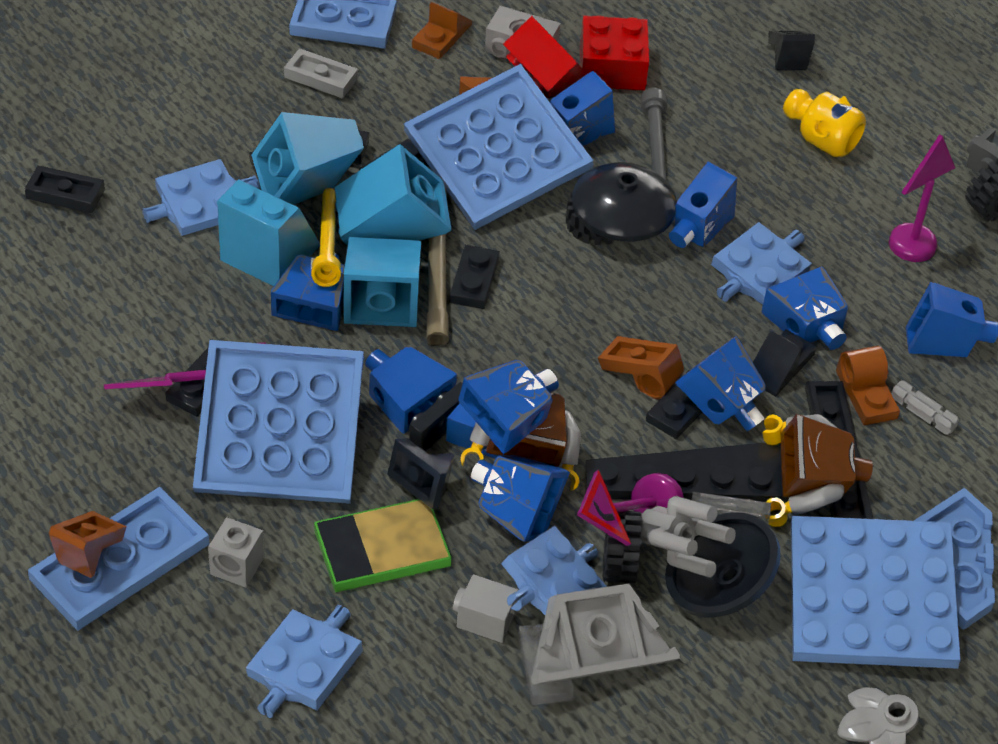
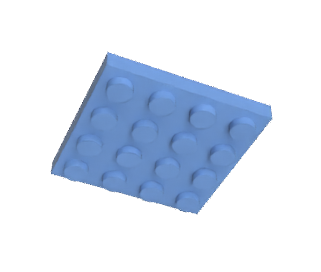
(498, 146)
(279, 422)
(873, 592)

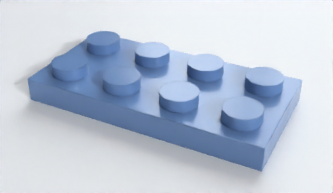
(154, 542)

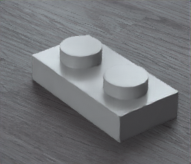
(321, 73)

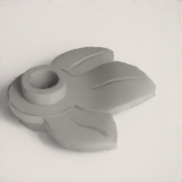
(871, 717)

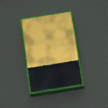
(381, 544)

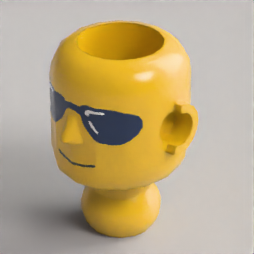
(826, 121)

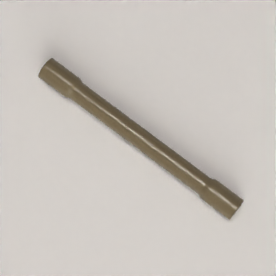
(437, 302)

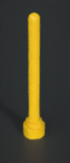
(326, 267)

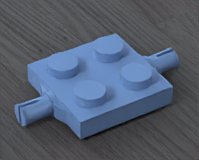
(192, 196)
(759, 262)
(550, 568)
(304, 660)

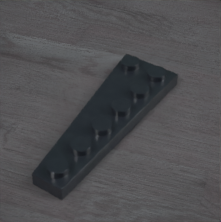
(726, 471)

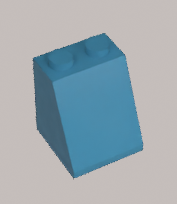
(305, 155)
(393, 200)
(261, 232)
(381, 282)

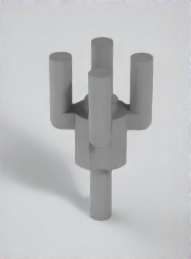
(675, 531)

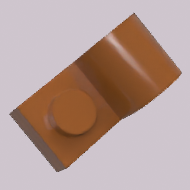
(651, 363)
(864, 380)

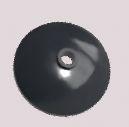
(624, 202)
(741, 571)

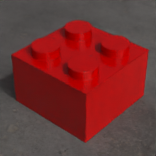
(616, 50)
(543, 57)

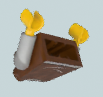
(551, 442)
(815, 463)

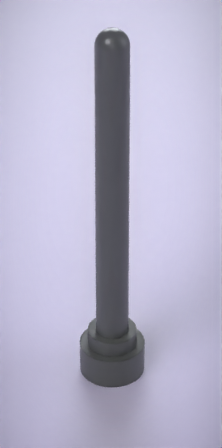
(654, 106)

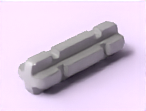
(925, 407)

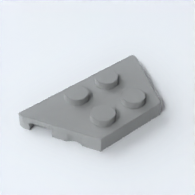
(597, 635)

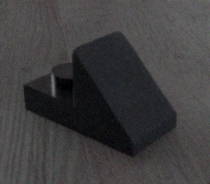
(792, 49)
(782, 359)
(419, 472)

